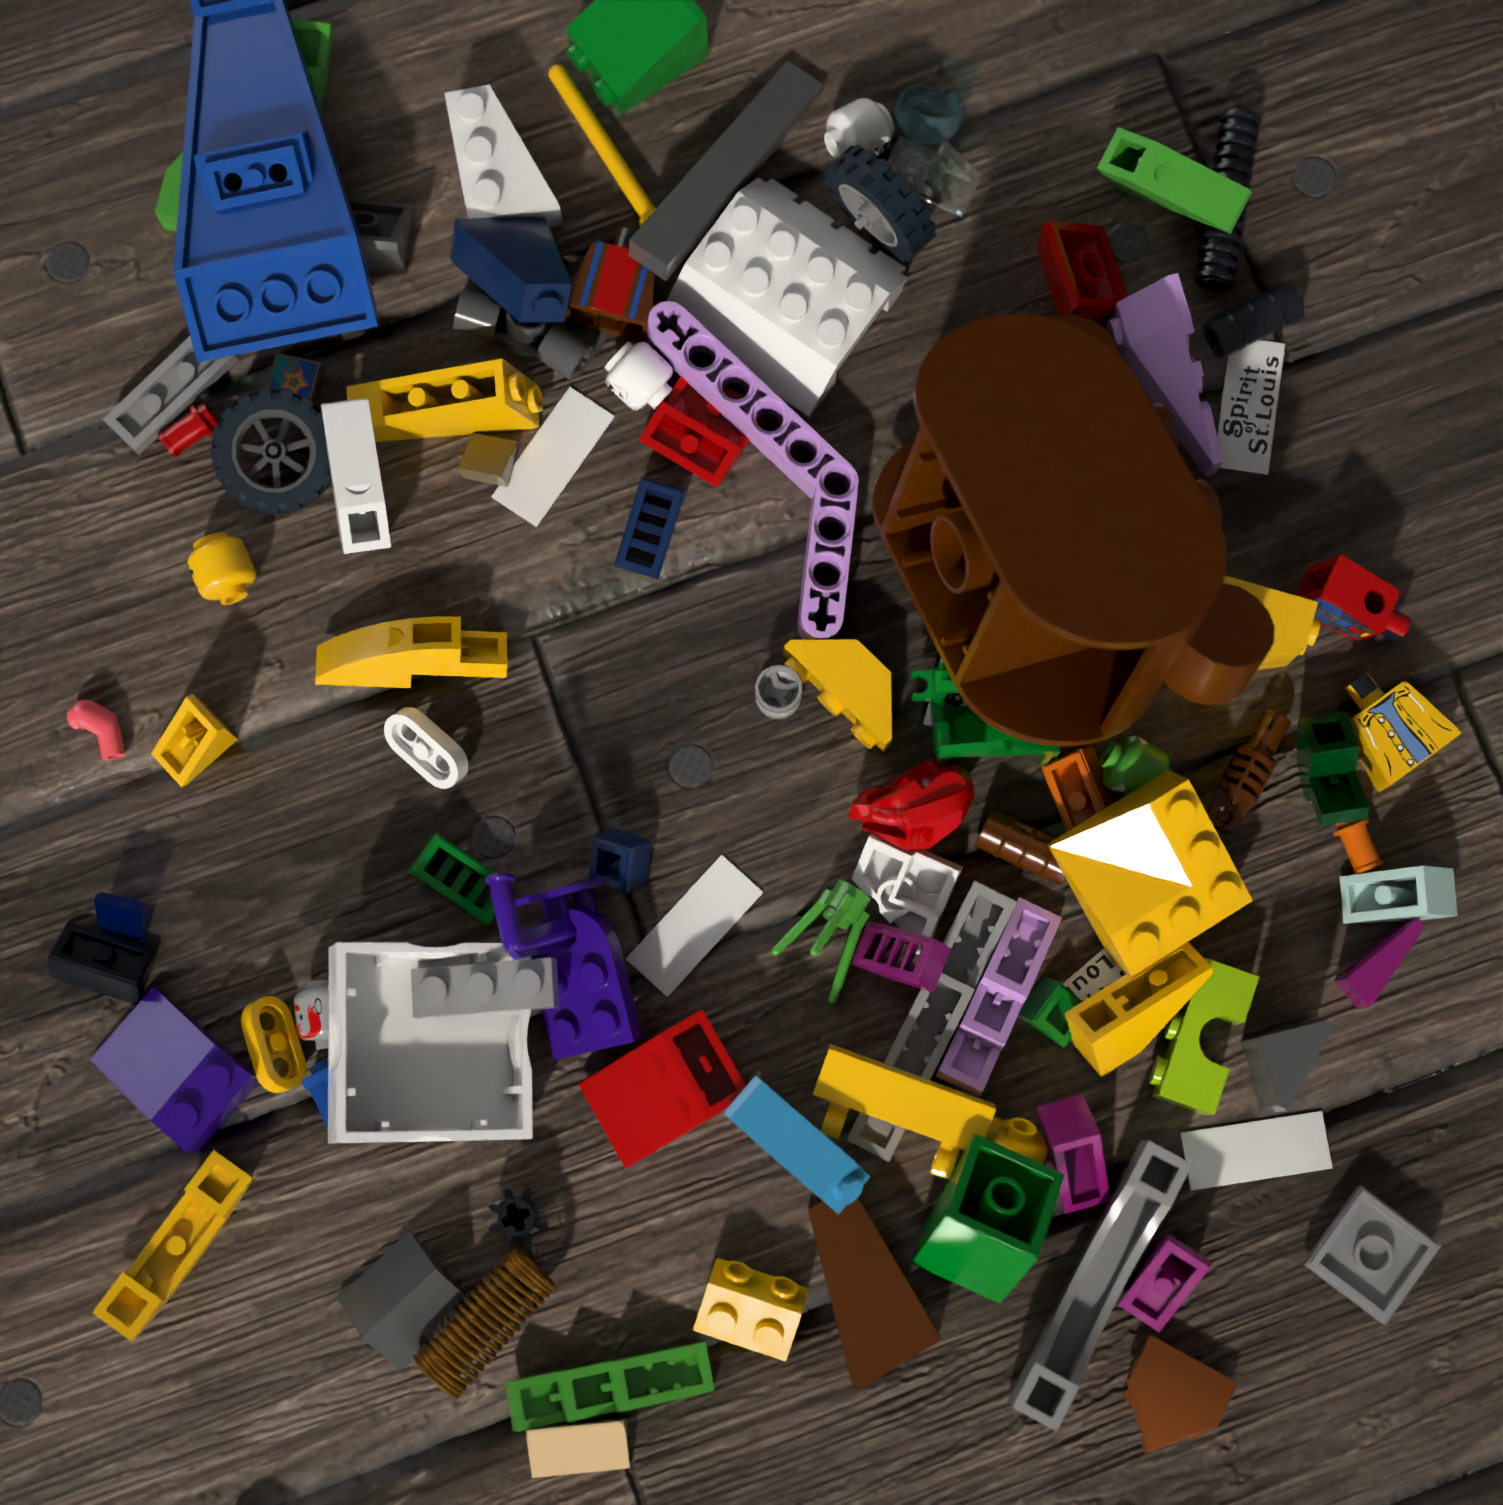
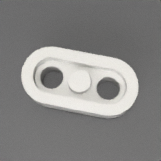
(426, 747)

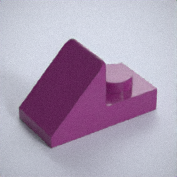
(1164, 1282)

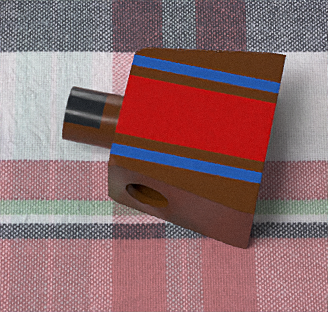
(612, 291)

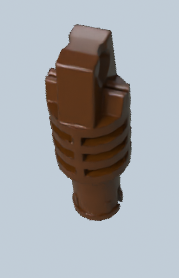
(1247, 774)

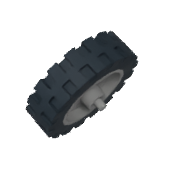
(880, 203)

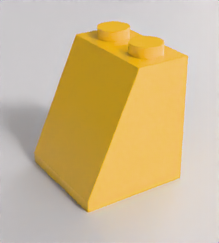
(1292, 619)

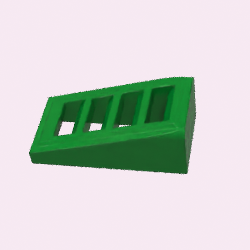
(426, 857)

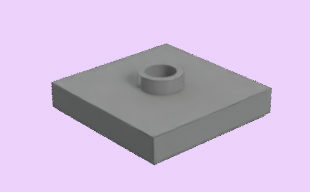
(1372, 1254)

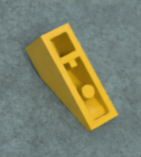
(1135, 1008)

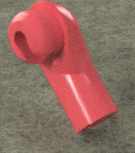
(100, 721)

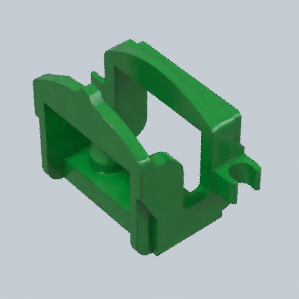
(960, 732)

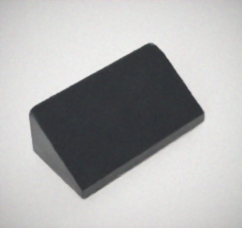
(101, 963)

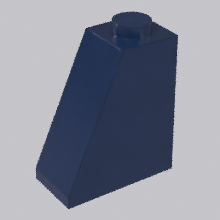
(514, 265)

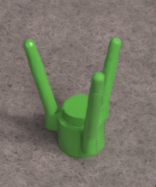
(843, 907)

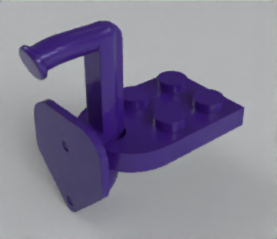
(592, 976)

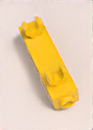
(905, 1101)

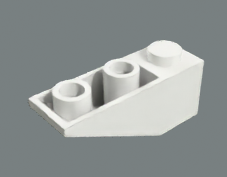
(355, 476)

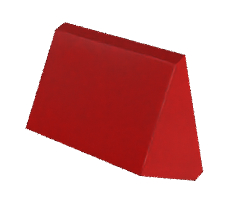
(1080, 269)

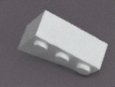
(493, 161)

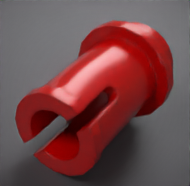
(188, 429)

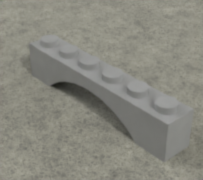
(1096, 1283)

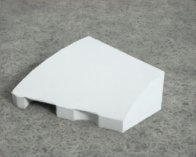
(907, 884)

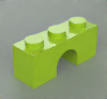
(1186, 1073)

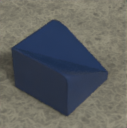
(620, 860)

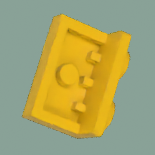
(751, 1308)

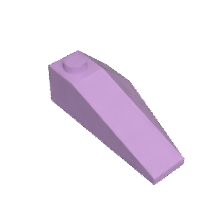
(1154, 341)

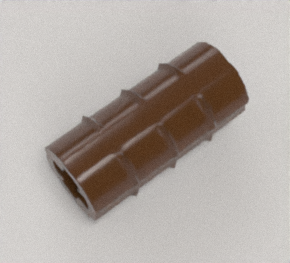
(1019, 845)

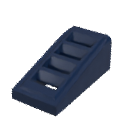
(645, 487)

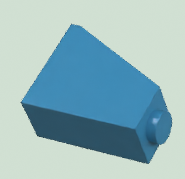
(797, 1145)

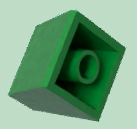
(636, 46)
(989, 1220)

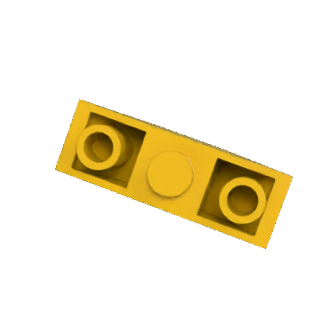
(849, 683)

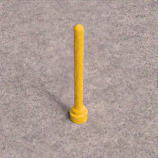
(602, 142)

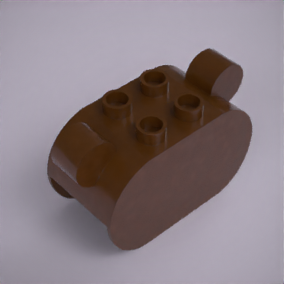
(1061, 536)

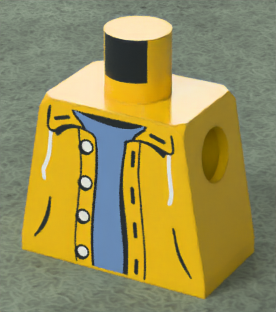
(1395, 729)

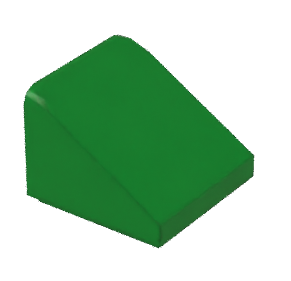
(1047, 1008)

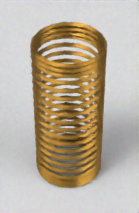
(437, 1367)

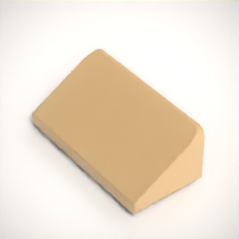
(578, 1447)

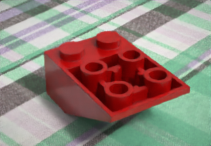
(663, 1089)

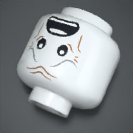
(861, 124)
(639, 375)

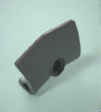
(556, 344)

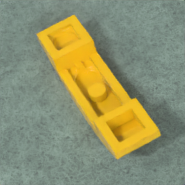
(174, 1247)

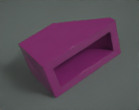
(1076, 1152)

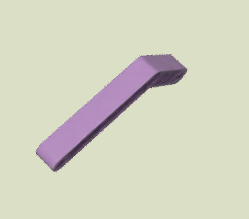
(776, 447)

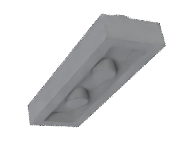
(165, 396)
(485, 988)

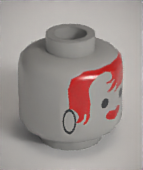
(313, 1013)

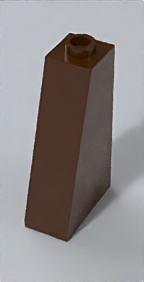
(869, 1295)

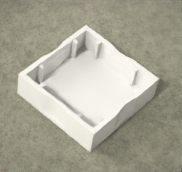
(423, 1075)

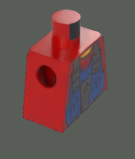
(1353, 600)

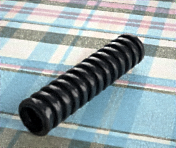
(1232, 160)

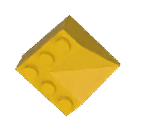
(1150, 872)

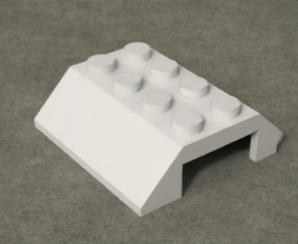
(786, 290)

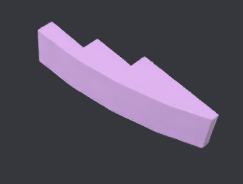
(998, 997)

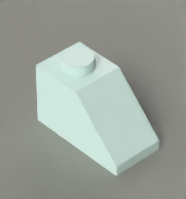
(1398, 895)

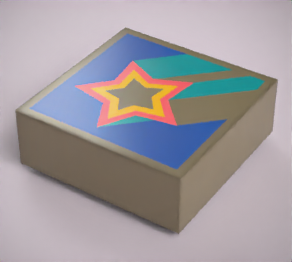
(295, 375)

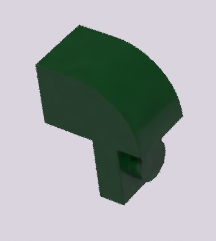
(1327, 768)

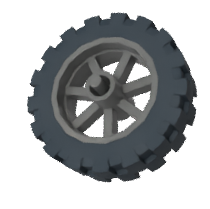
(227, 445)

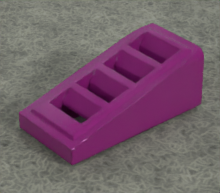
(928, 965)
(1372, 971)

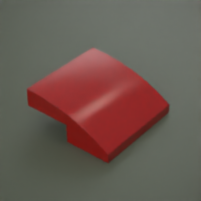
(696, 434)

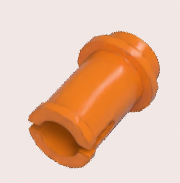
(1358, 845)

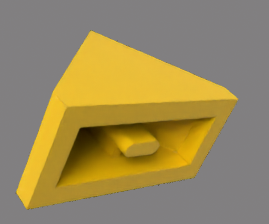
(192, 741)

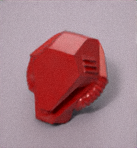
(917, 805)

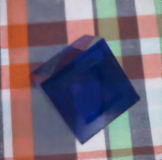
(122, 916)

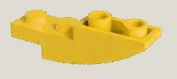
(397, 649)

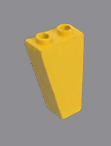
(452, 402)

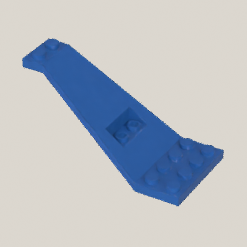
(275, 255)

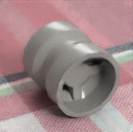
(776, 683)

